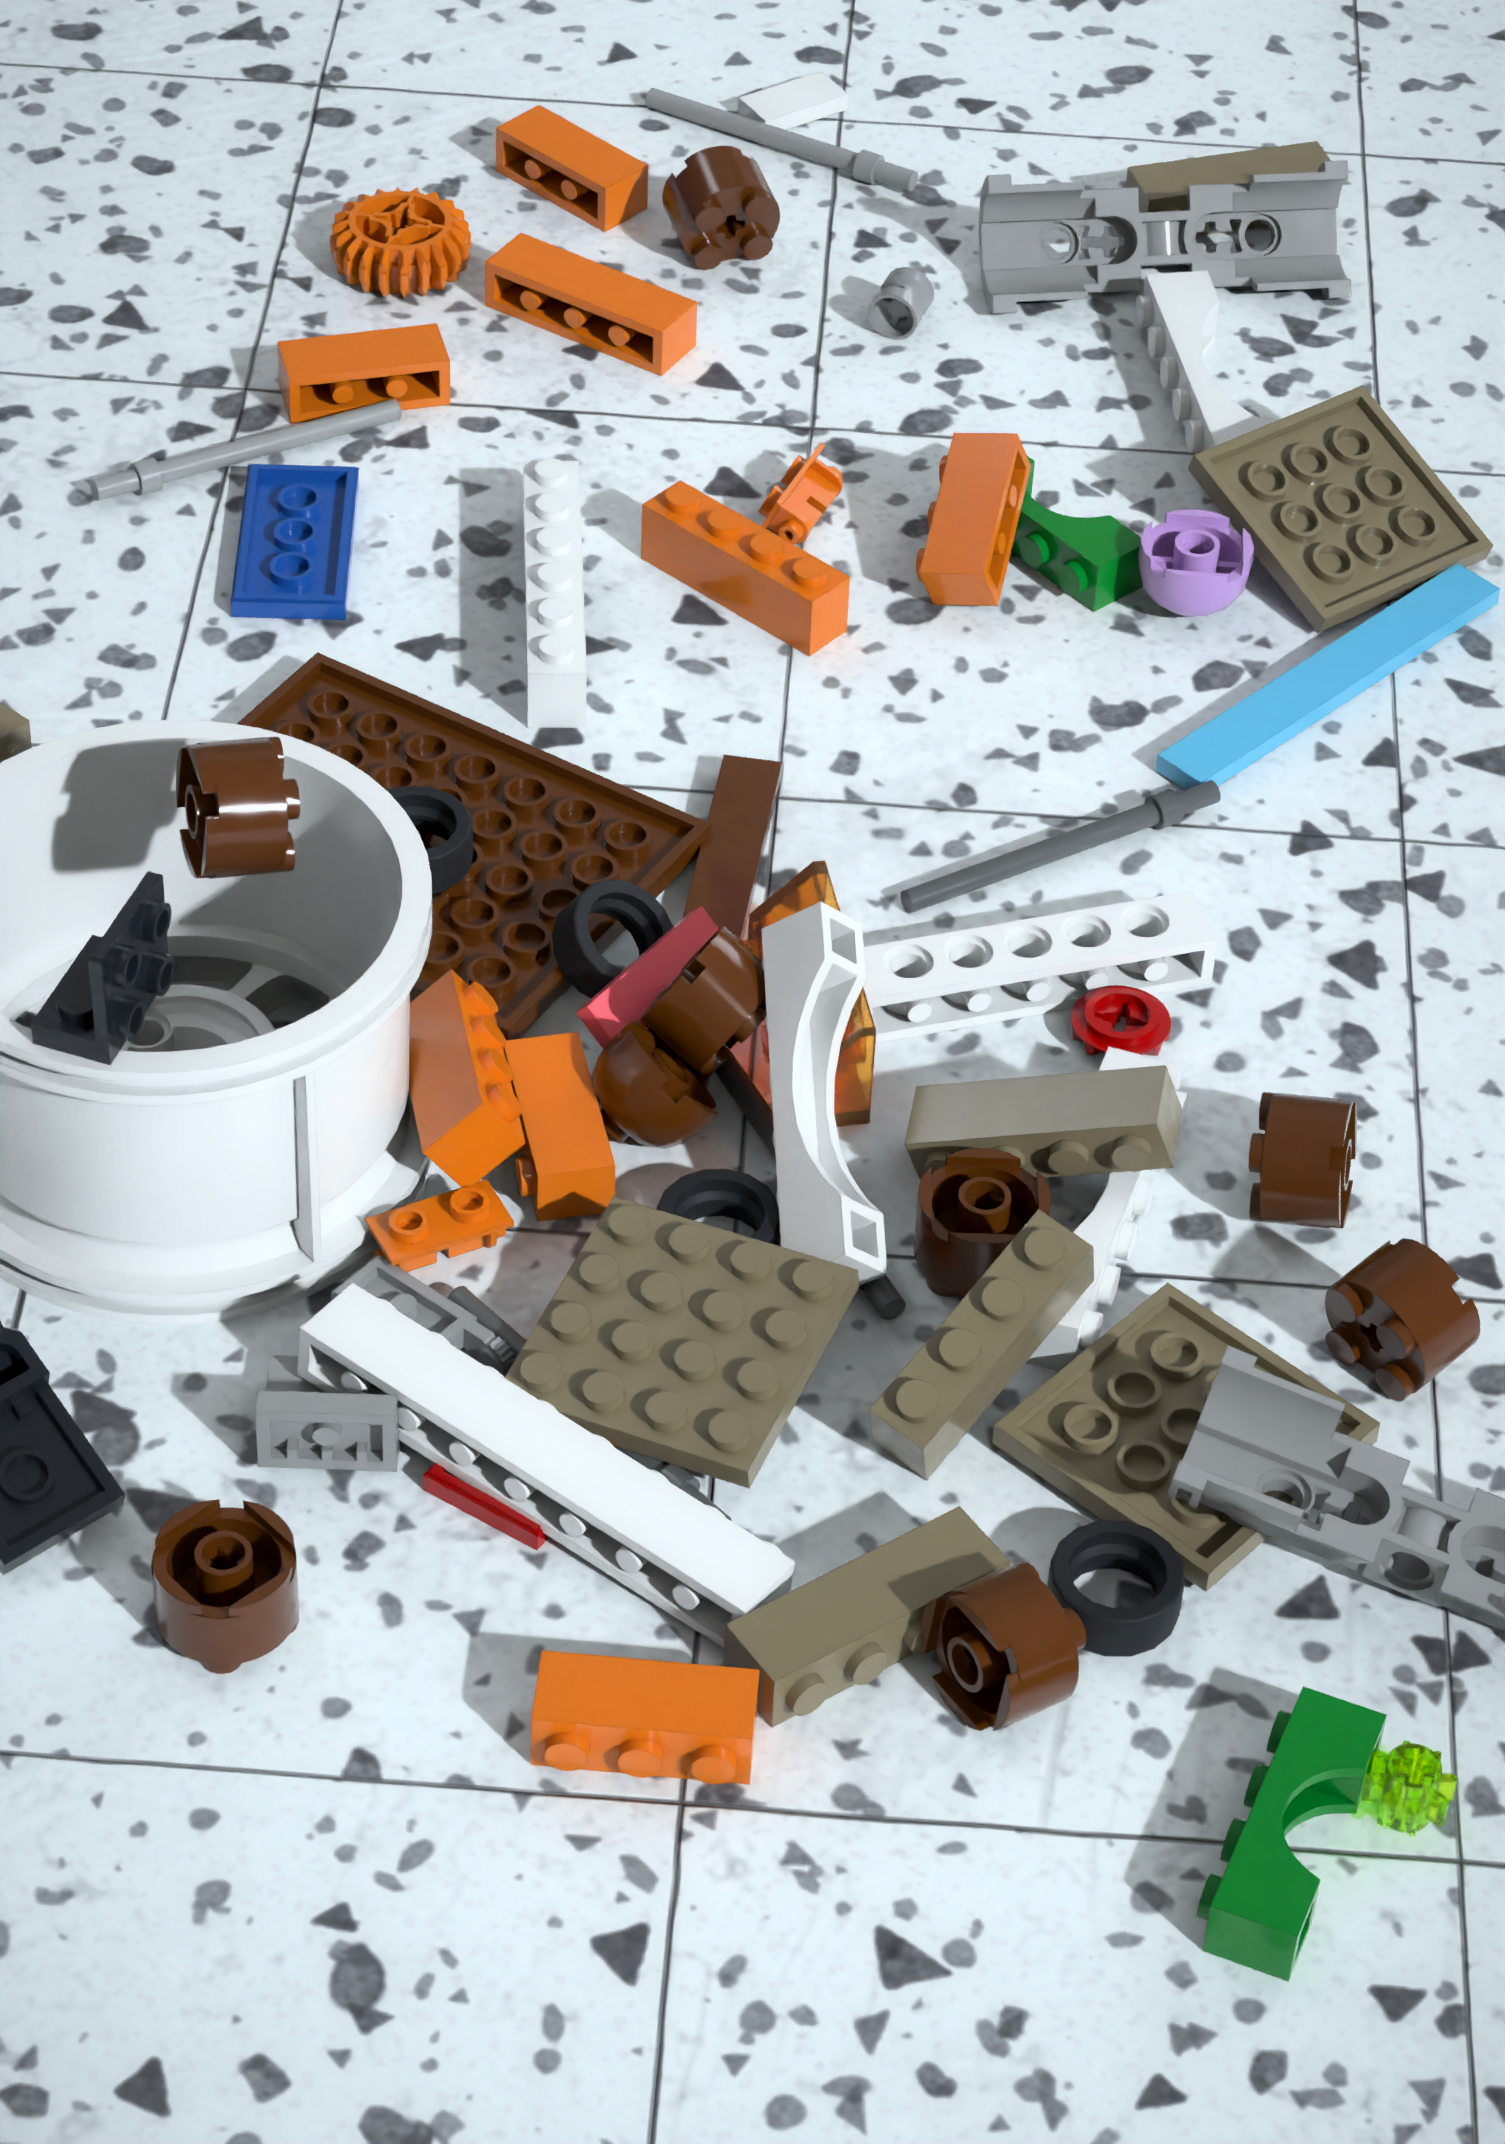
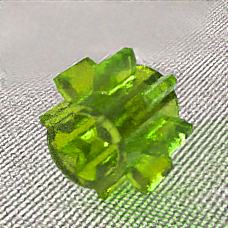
(1409, 1788)

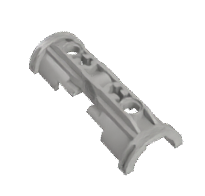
(1293, 205)
(1283, 1438)

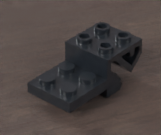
(47, 1466)

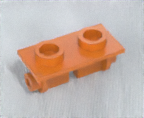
(807, 496)
(449, 1221)

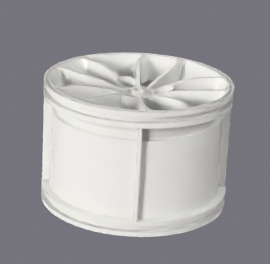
(215, 1151)

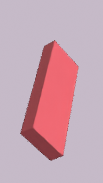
(646, 977)

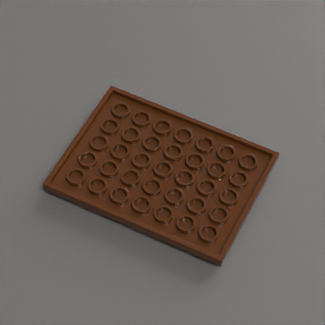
(536, 819)

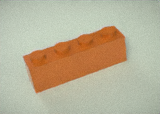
(590, 304)
(745, 567)
(461, 1080)

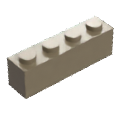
(1165, 184)
(1052, 1121)
(982, 1344)
(856, 1616)

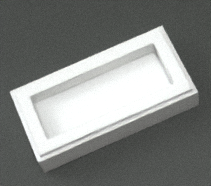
(795, 101)

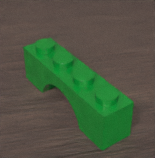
(1083, 556)
(1266, 1895)

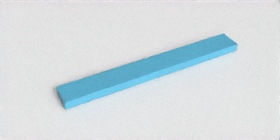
(1328, 679)

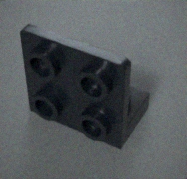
(111, 981)

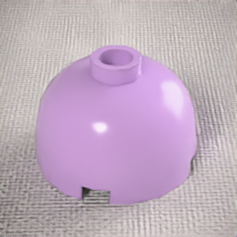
(1194, 562)

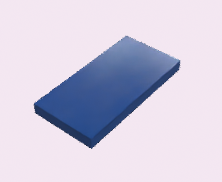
(295, 542)

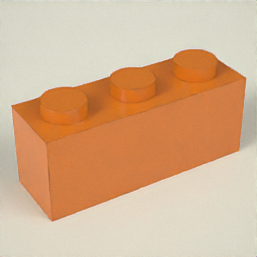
(572, 168)
(362, 369)
(974, 519)
(566, 1146)
(644, 1717)

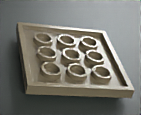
(1339, 507)
(683, 1339)
(1124, 1417)

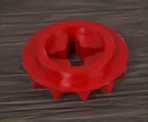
(1100, 1010)

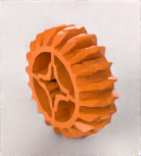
(400, 242)

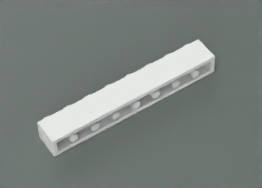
(545, 1465)

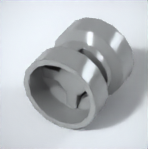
(901, 303)

